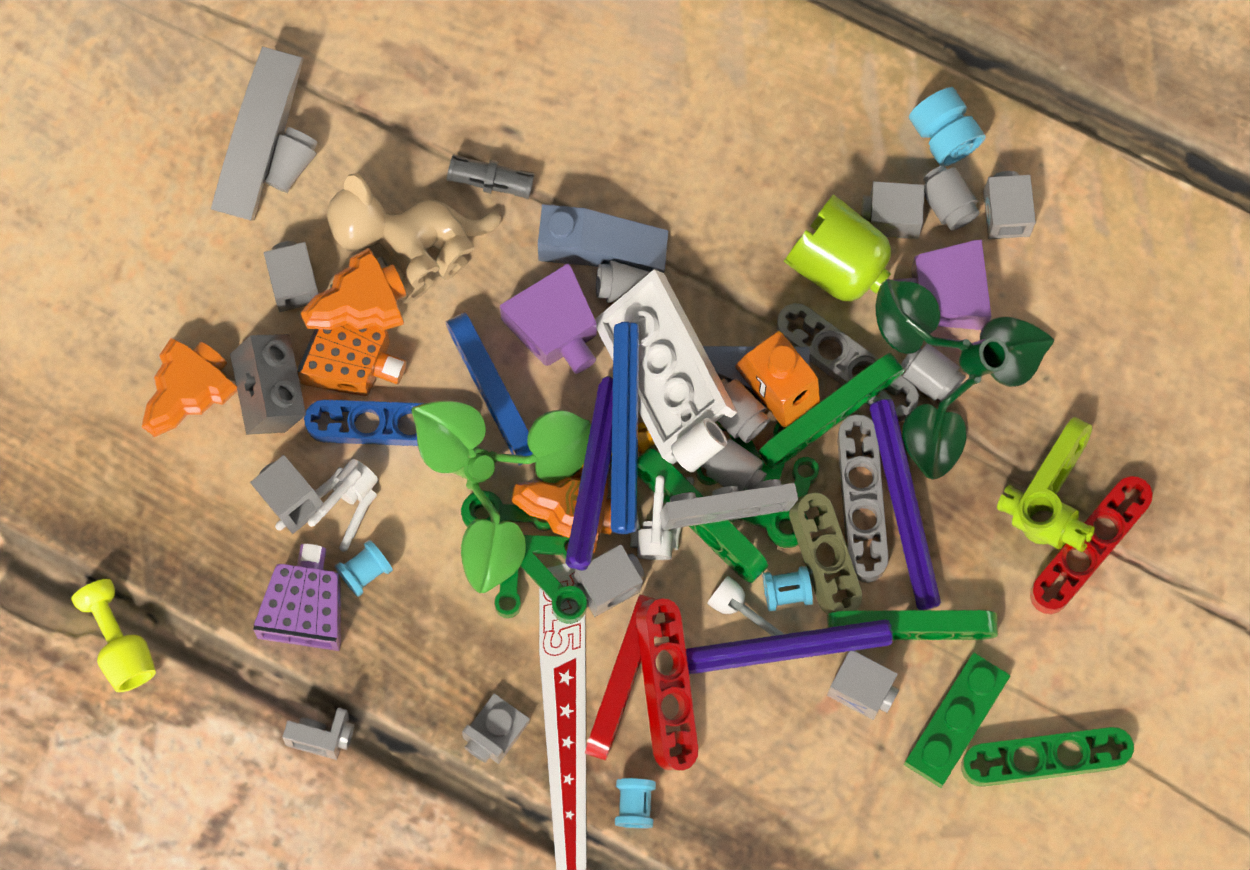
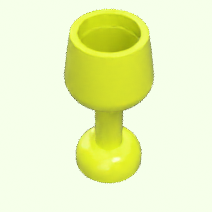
(124, 658)

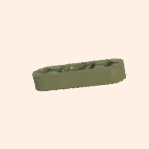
(825, 520)

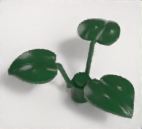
(1006, 350)

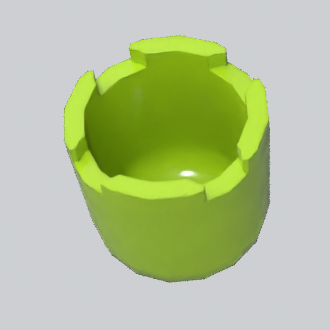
(843, 254)

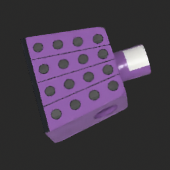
(302, 603)

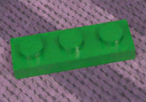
(957, 720)

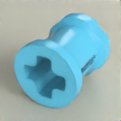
(363, 568)
(802, 593)
(635, 803)

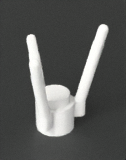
(350, 484)
(652, 540)

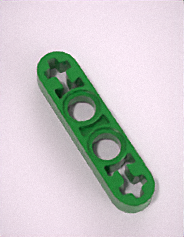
(831, 411)
(719, 536)
(926, 623)
(1046, 751)

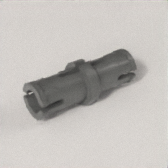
(490, 176)

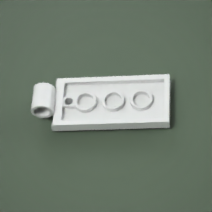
(673, 373)

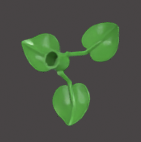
(449, 444)

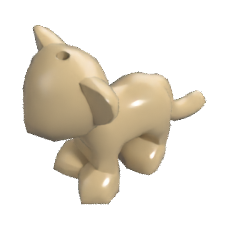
(361, 223)

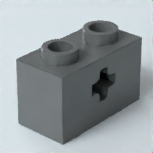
(267, 384)

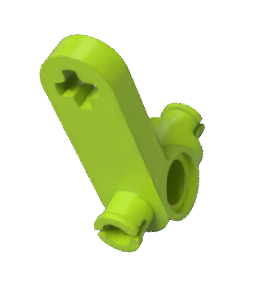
(1042, 494)

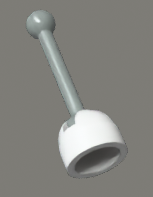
(730, 599)

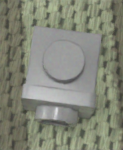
(494, 730)
(311, 735)

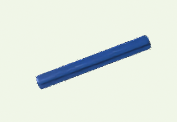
(625, 428)

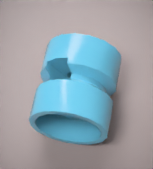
(944, 122)

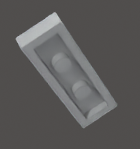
(728, 504)

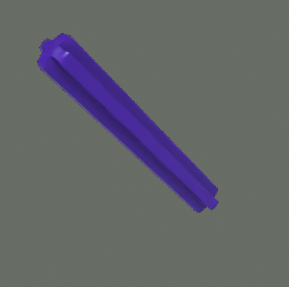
(592, 480)
(905, 504)
(789, 646)

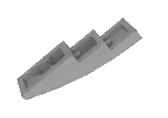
(256, 133)

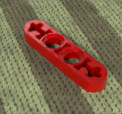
(1096, 550)
(674, 683)
(617, 690)

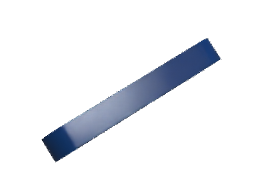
(489, 384)
(385, 434)

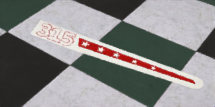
(565, 723)

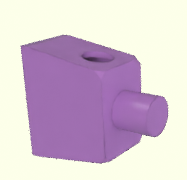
(958, 283)
(553, 320)

